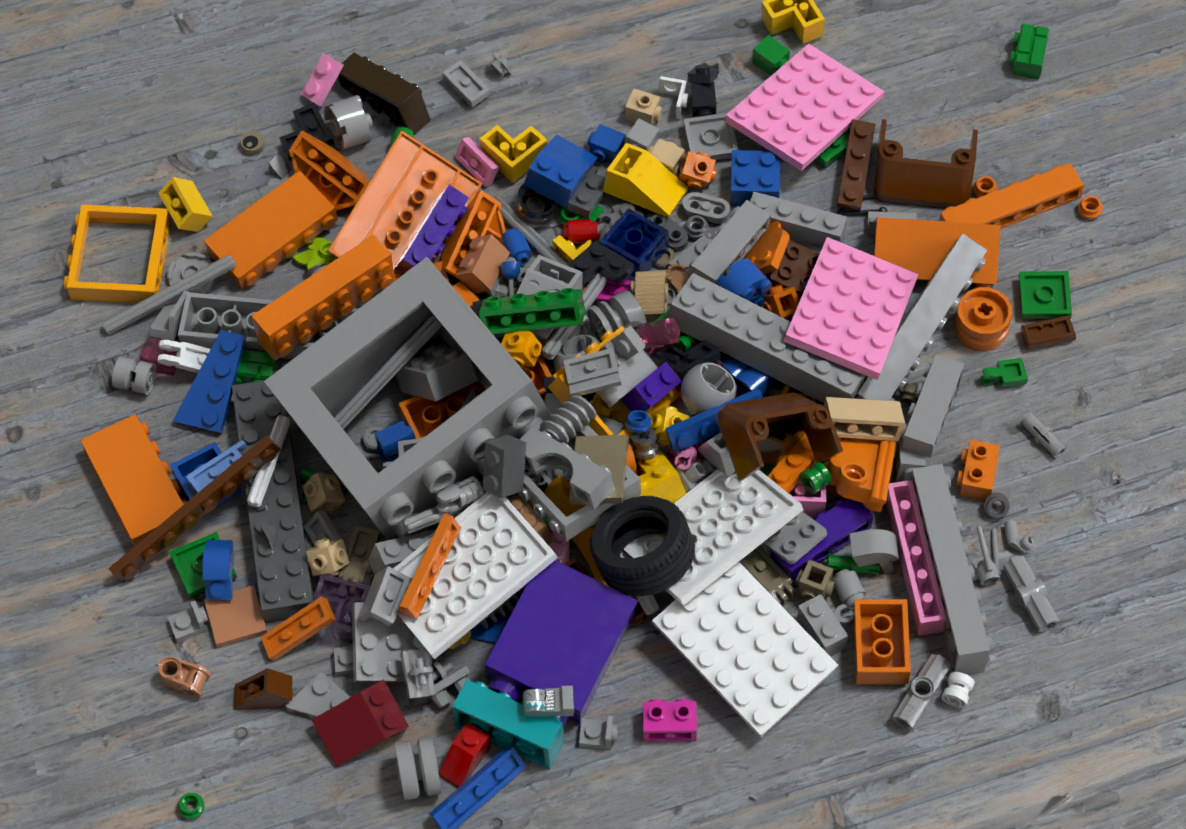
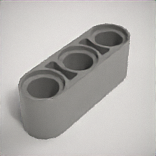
(631, 374)

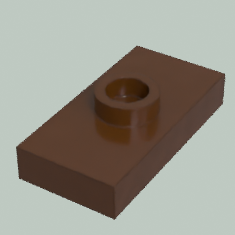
(1048, 332)

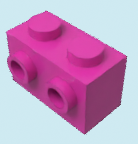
(669, 720)

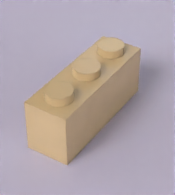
(866, 418)

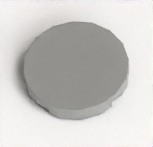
(187, 265)

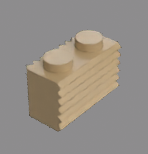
(651, 293)

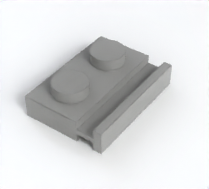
(592, 372)

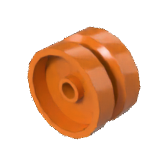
(983, 319)

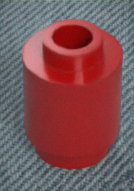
(581, 231)

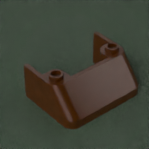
(922, 180)
(748, 422)

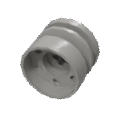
(622, 311)

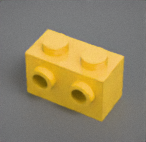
(185, 204)

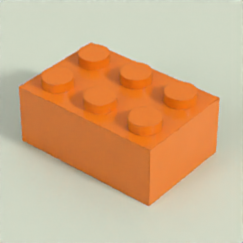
(881, 642)

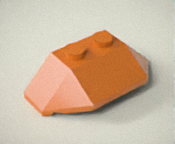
(328, 171)
(480, 219)

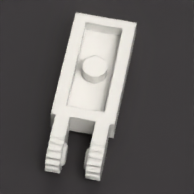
(189, 356)

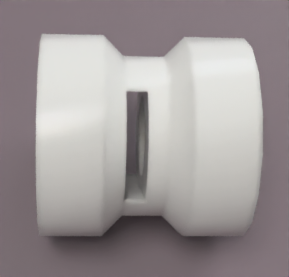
(958, 689)

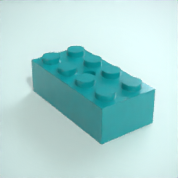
(504, 720)

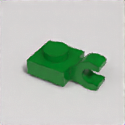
(1009, 372)

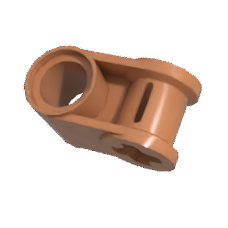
(188, 677)

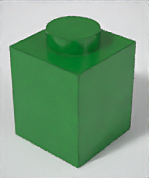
(770, 55)

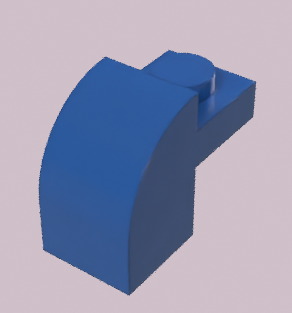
(217, 569)

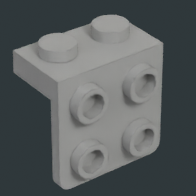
(795, 538)

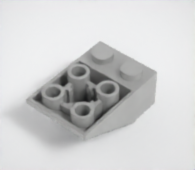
(552, 277)

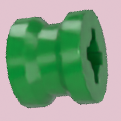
(815, 477)

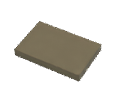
(609, 452)

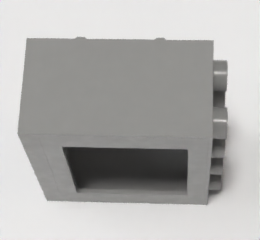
(349, 355)

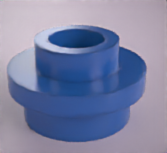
(638, 421)

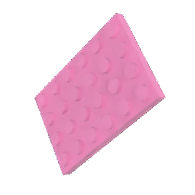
(804, 107)
(851, 308)

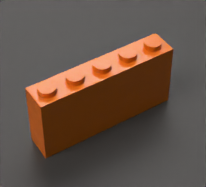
(272, 229)
(925, 243)
(133, 476)

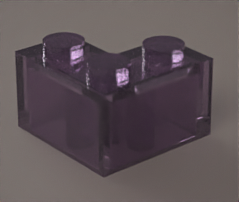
(341, 596)

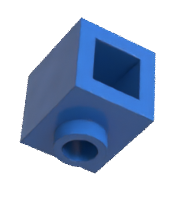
(606, 143)

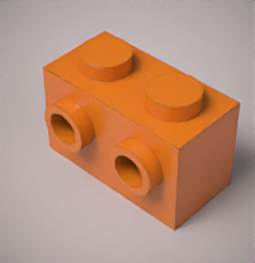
(979, 469)

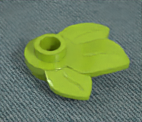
(316, 254)

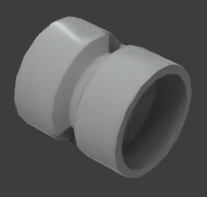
(138, 376)

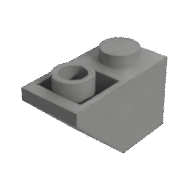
(717, 453)

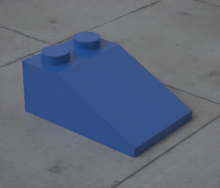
(559, 170)

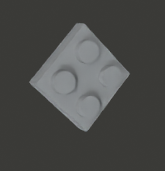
(710, 136)

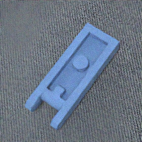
(208, 472)

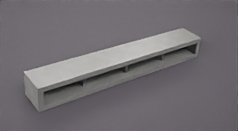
(925, 318)

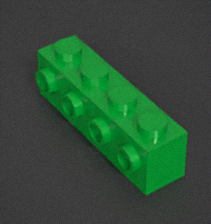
(533, 311)

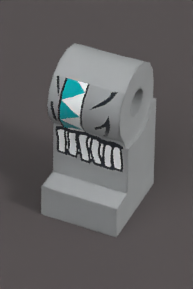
(549, 702)

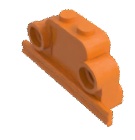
(863, 470)

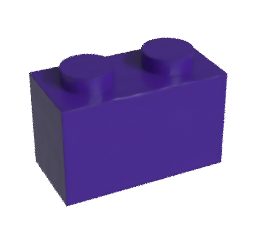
(651, 389)

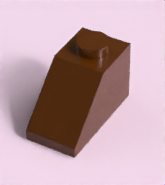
(263, 691)

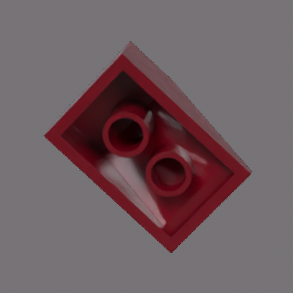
(360, 723)

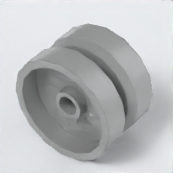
(417, 768)

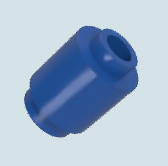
(517, 246)

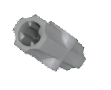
(1031, 593)
(914, 703)

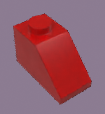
(465, 754)

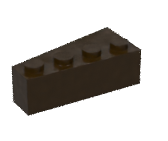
(385, 92)
(782, 435)

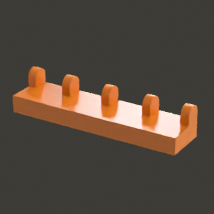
(429, 567)

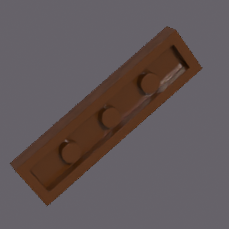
(856, 165)

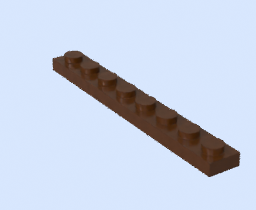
(194, 509)

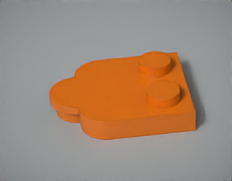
(770, 248)

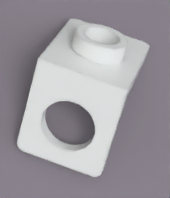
(679, 91)

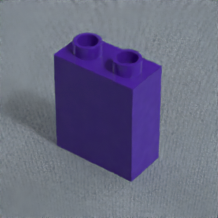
(560, 636)

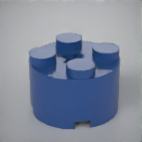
(746, 281)

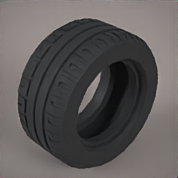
(650, 572)

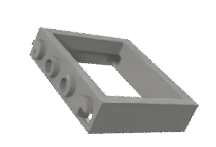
(583, 518)

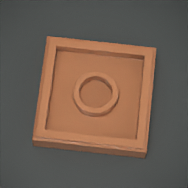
(236, 618)

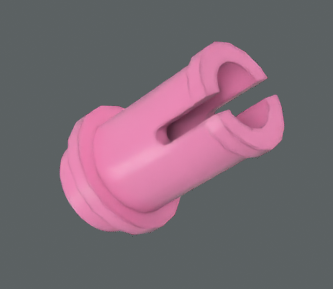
(686, 457)

